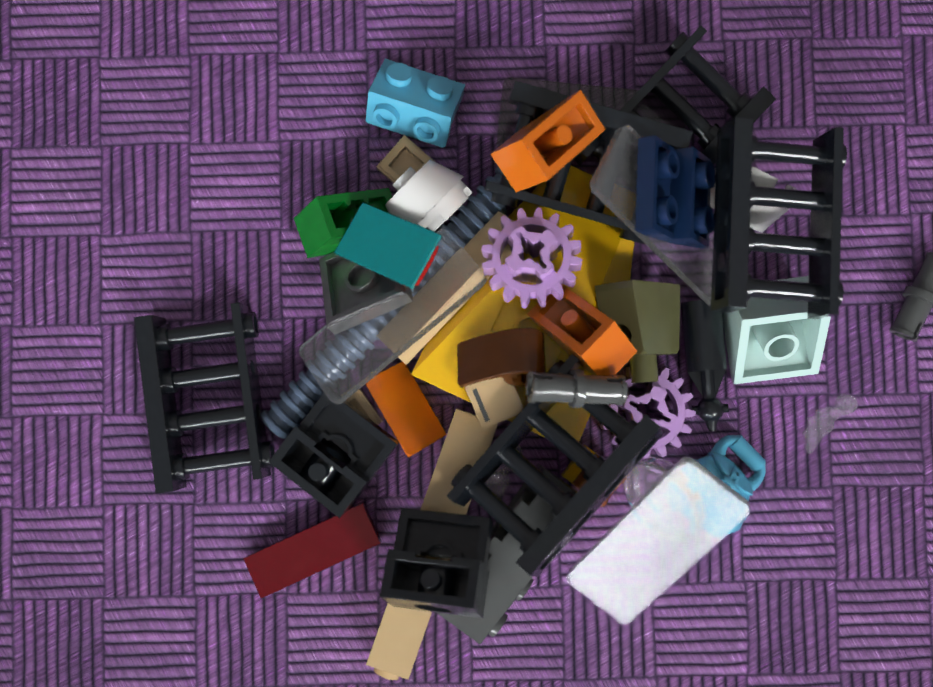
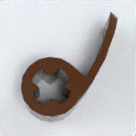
(501, 354)

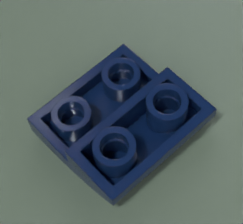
(674, 193)

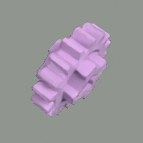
(545, 242)
(655, 393)

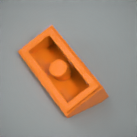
(405, 408)

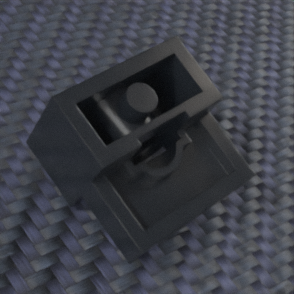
(334, 454)
(434, 584)

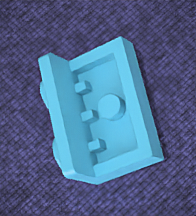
(413, 102)

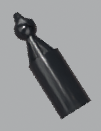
(705, 357)

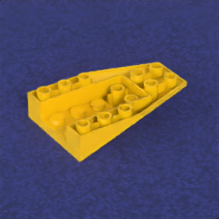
(604, 261)

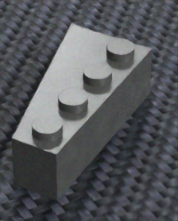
(506, 578)

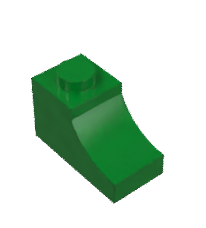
(329, 216)

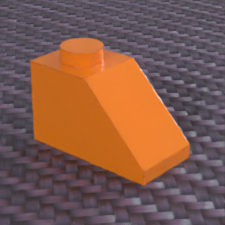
(548, 142)
(584, 332)

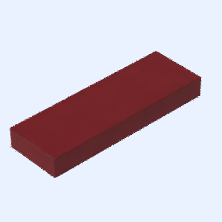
(312, 550)

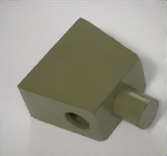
(649, 319)

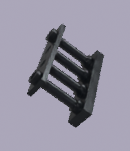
(535, 101)
(738, 105)
(736, 239)
(162, 381)
(569, 510)

